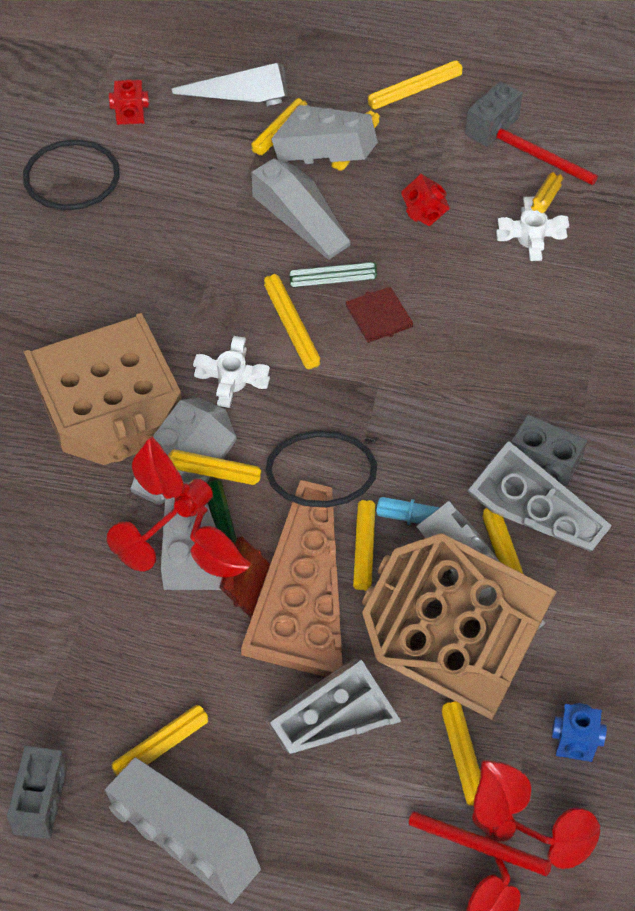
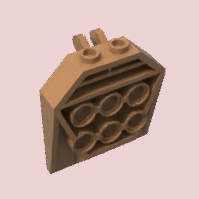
(105, 390)
(492, 658)

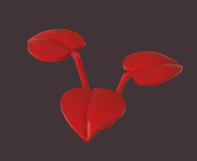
(158, 476)
(506, 792)

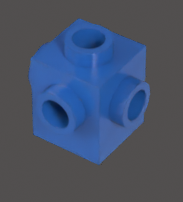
(578, 732)

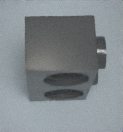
(492, 112)
(548, 447)
(37, 792)

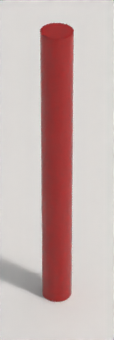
(547, 156)
(480, 843)

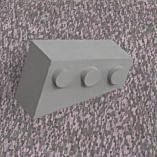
(324, 134)
(177, 565)
(332, 709)

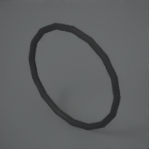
(71, 206)
(317, 503)

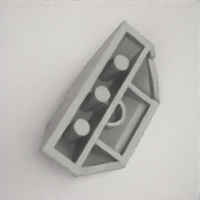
(193, 428)

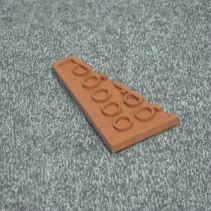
(299, 603)

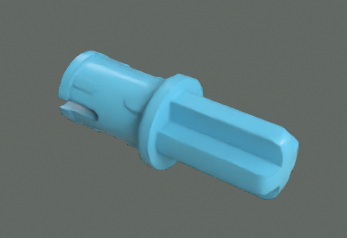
(404, 510)

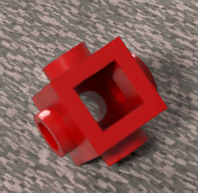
(129, 95)
(425, 200)

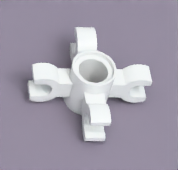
(532, 229)
(231, 371)

